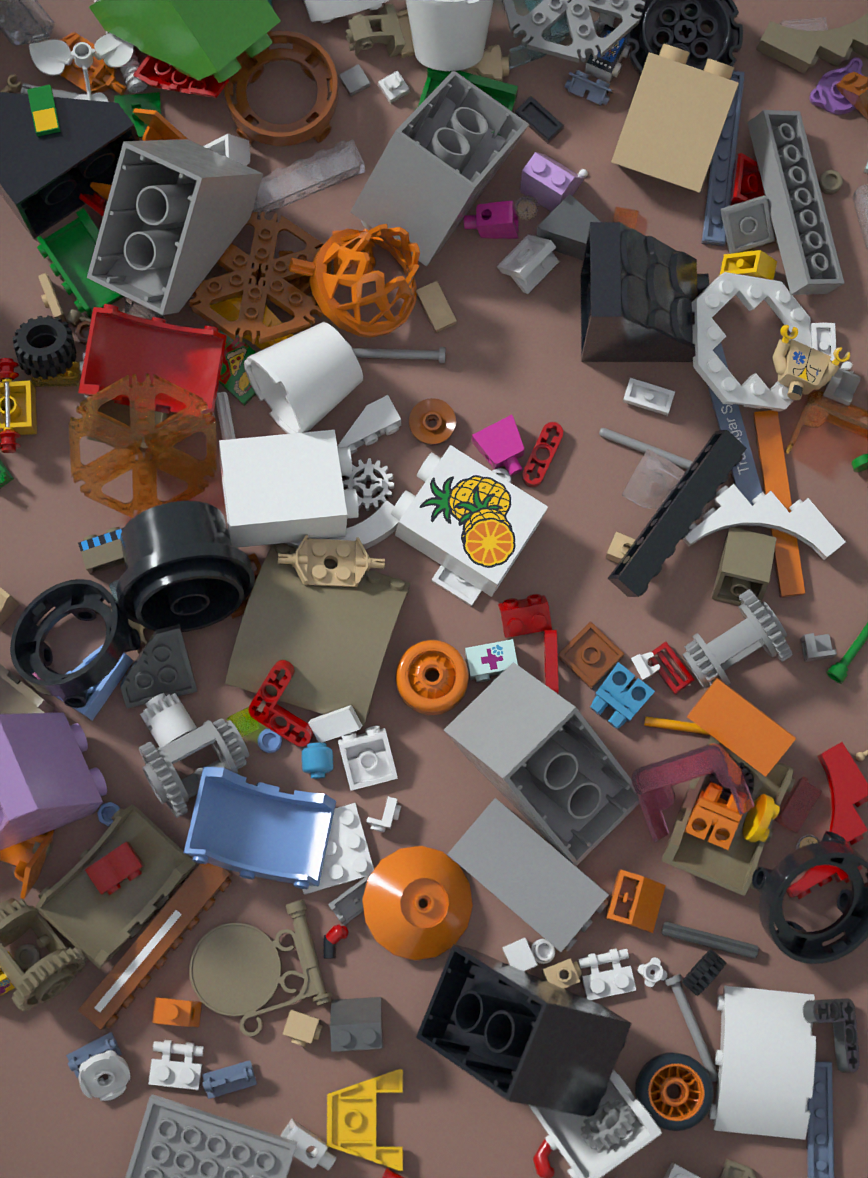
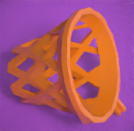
(325, 284)

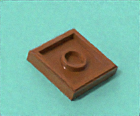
(590, 655)

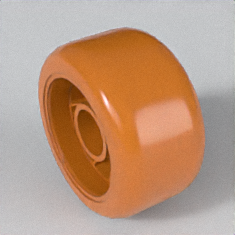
(435, 696)

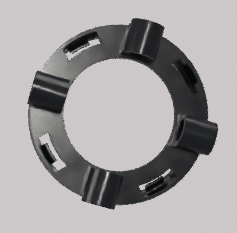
(84, 601)
(793, 938)

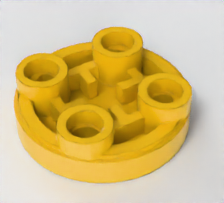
(759, 818)

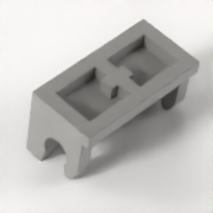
(350, 902)

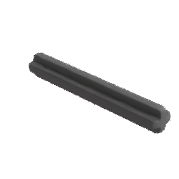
(710, 940)

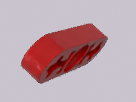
(554, 442)
(551, 660)

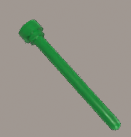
(839, 671)

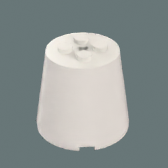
(449, 32)
(304, 376)

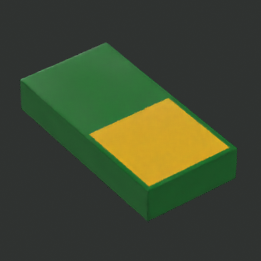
(43, 110)

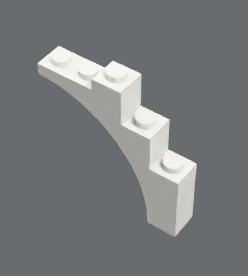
(802, 522)

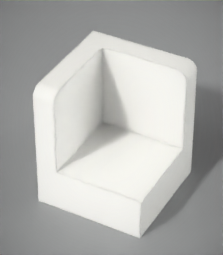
(519, 955)

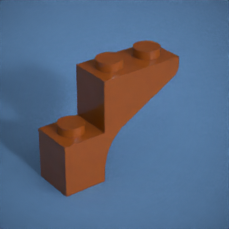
(855, 90)

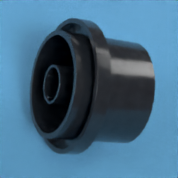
(181, 568)

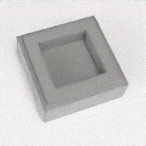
(354, 80)

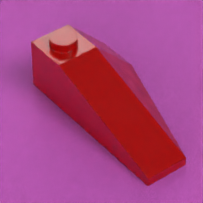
(165, 76)

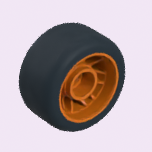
(694, 1091)

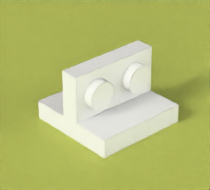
(529, 262)

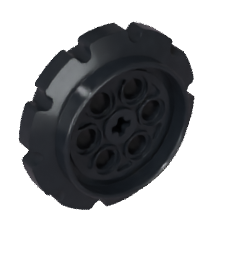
(719, 44)

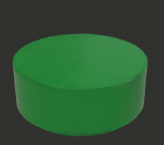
(860, 463)

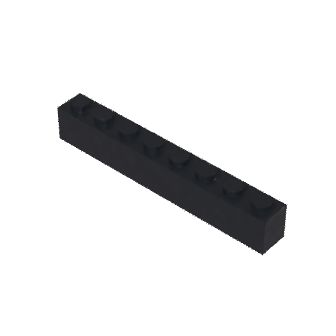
(677, 514)

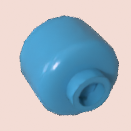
(317, 760)

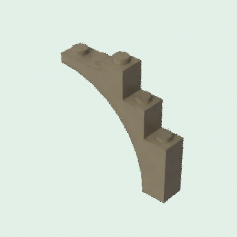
(803, 48)

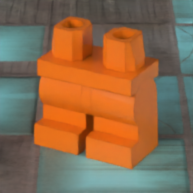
(714, 812)

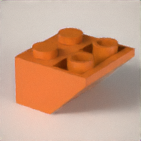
(635, 901)

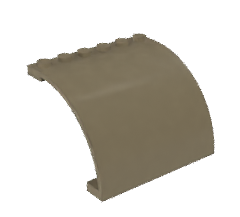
(325, 632)

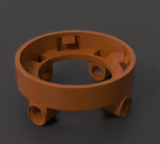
(314, 63)

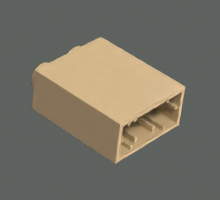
(676, 118)

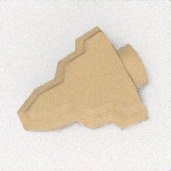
(491, 65)

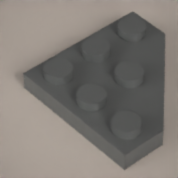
(159, 669)

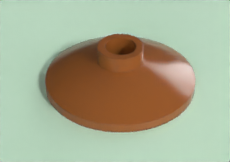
(433, 410)

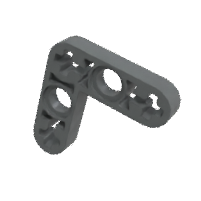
(844, 1020)

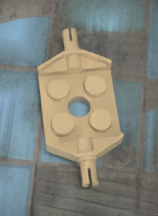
(349, 555)

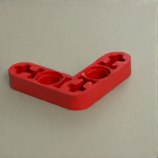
(273, 710)

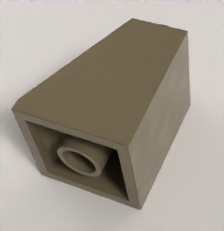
(744, 565)

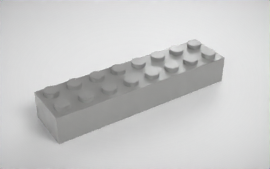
(795, 202)

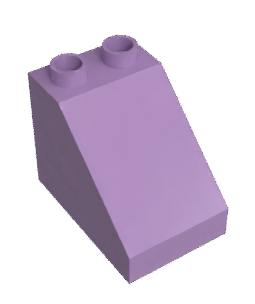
(43, 776)

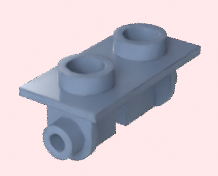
(580, 83)
(99, 1046)
(229, 1079)

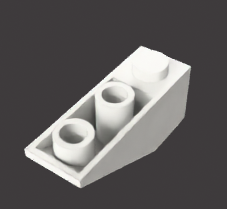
(373, 422)

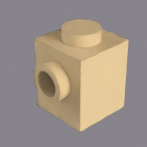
(619, 547)
(563, 974)
(302, 1028)

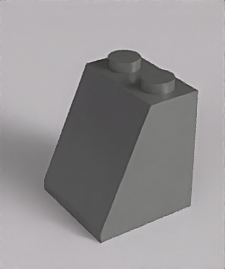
(567, 227)
(356, 1024)

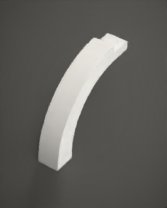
(371, 530)

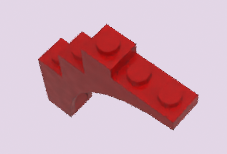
(846, 788)

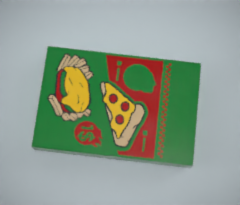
(233, 373)

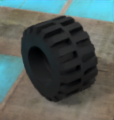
(41, 333)

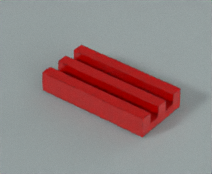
(679, 664)

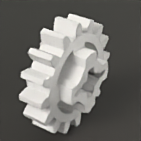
(378, 484)

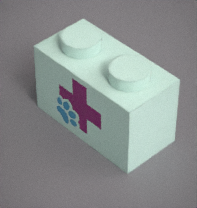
(490, 659)

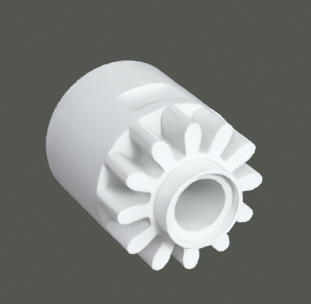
(167, 719)

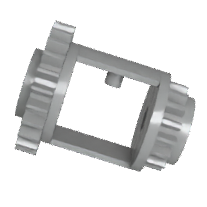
(758, 630)
(159, 761)

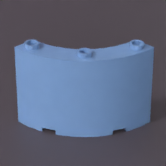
(259, 829)

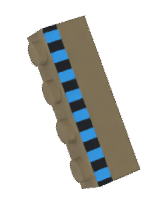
(102, 551)

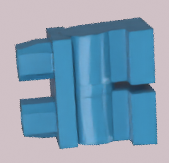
(619, 698)

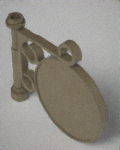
(240, 968)

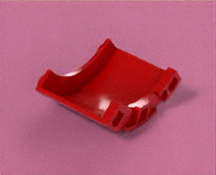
(135, 345)

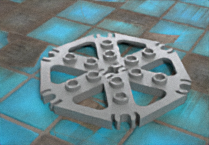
(579, 24)

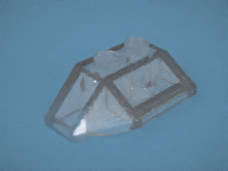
(24, 22)

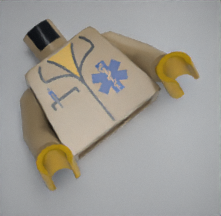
(802, 366)

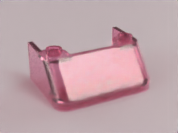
(655, 782)

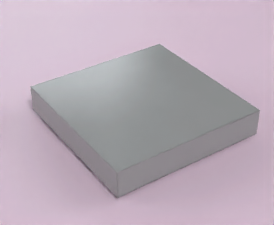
(747, 224)

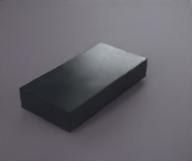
(539, 119)

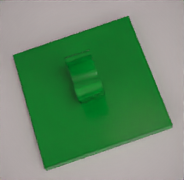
(146, 101)

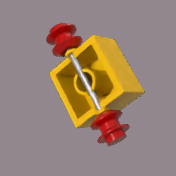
(16, 407)

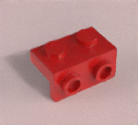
(525, 615)

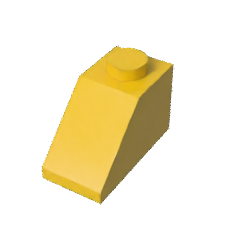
(750, 264)

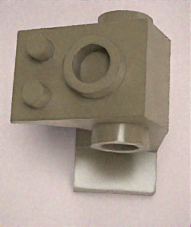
(362, 37)

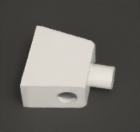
(305, 1139)

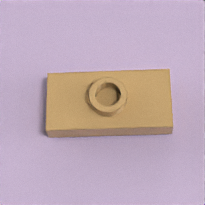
(50, 298)

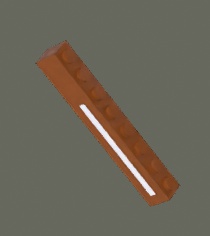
(153, 945)

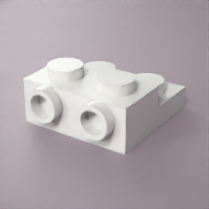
(367, 758)

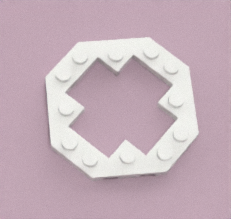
(708, 335)

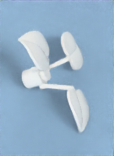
(54, 54)

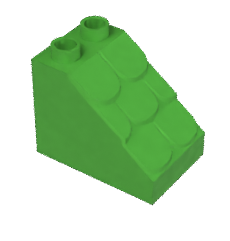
(191, 34)

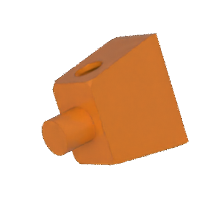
(176, 1012)

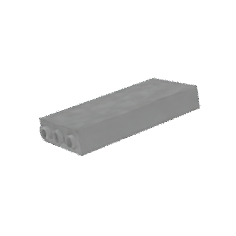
(529, 875)

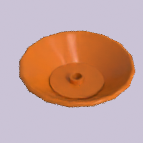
(394, 897)

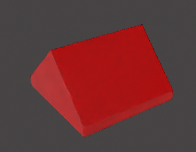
(746, 180)

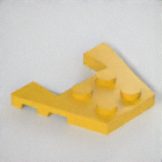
(353, 1119)

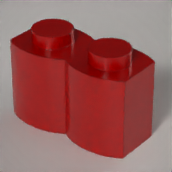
(115, 868)

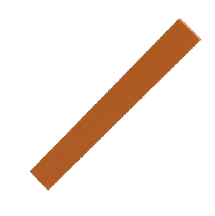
(776, 480)

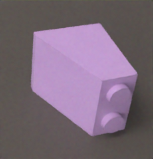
(548, 181)

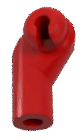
(542, 1162)

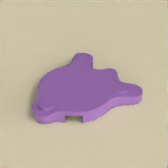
(826, 93)

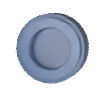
(269, 741)

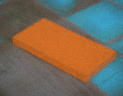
(741, 727)

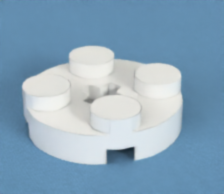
(101, 1064)

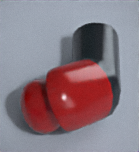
(332, 937)

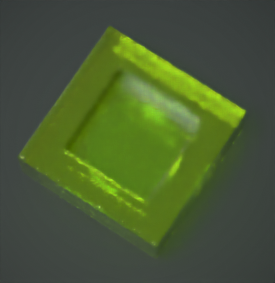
(244, 722)

